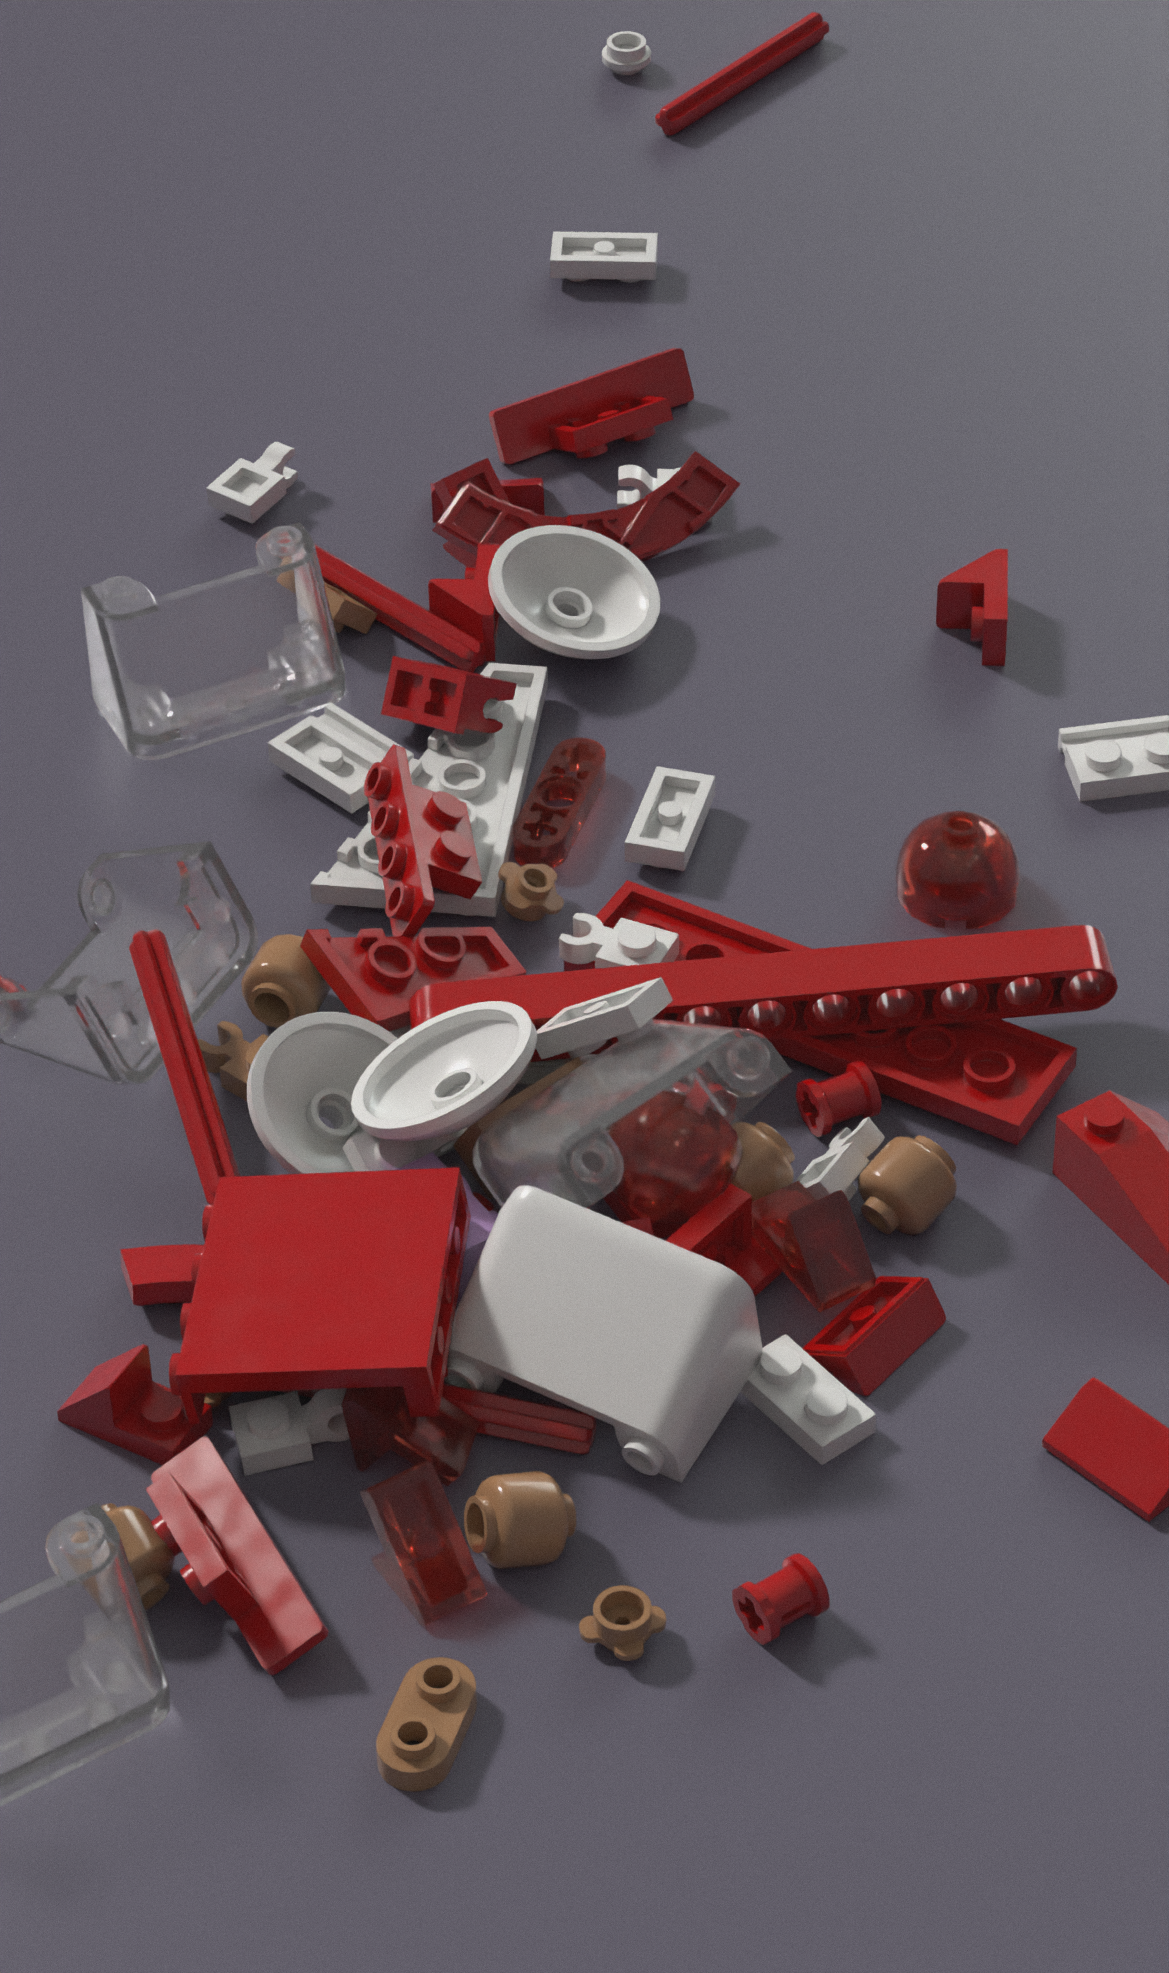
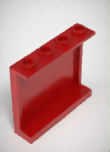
(325, 1285)

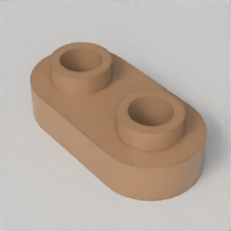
(434, 1710)

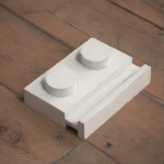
(331, 755)
(1117, 757)

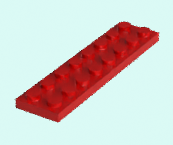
(966, 1071)

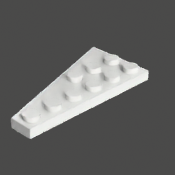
(477, 769)

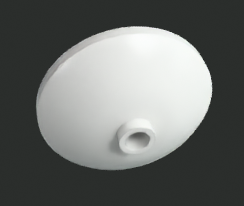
(574, 592)
(445, 1072)
(307, 1074)

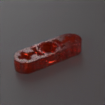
(556, 783)

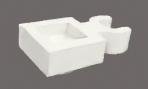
(623, 946)
(842, 1161)

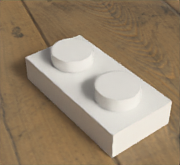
(604, 256)
(670, 818)
(588, 1024)
(807, 1401)

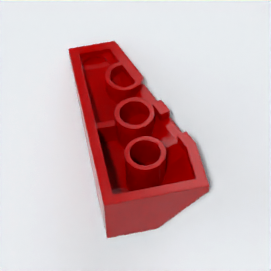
(1119, 1167)

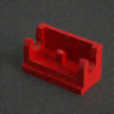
(442, 696)

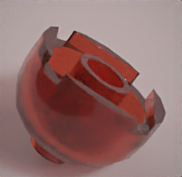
(957, 870)
(674, 1158)

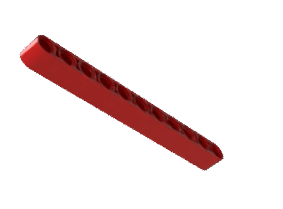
(832, 986)

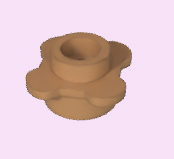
(529, 891)
(622, 1621)

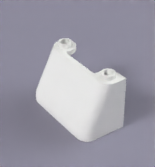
(607, 1327)

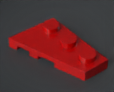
(382, 973)

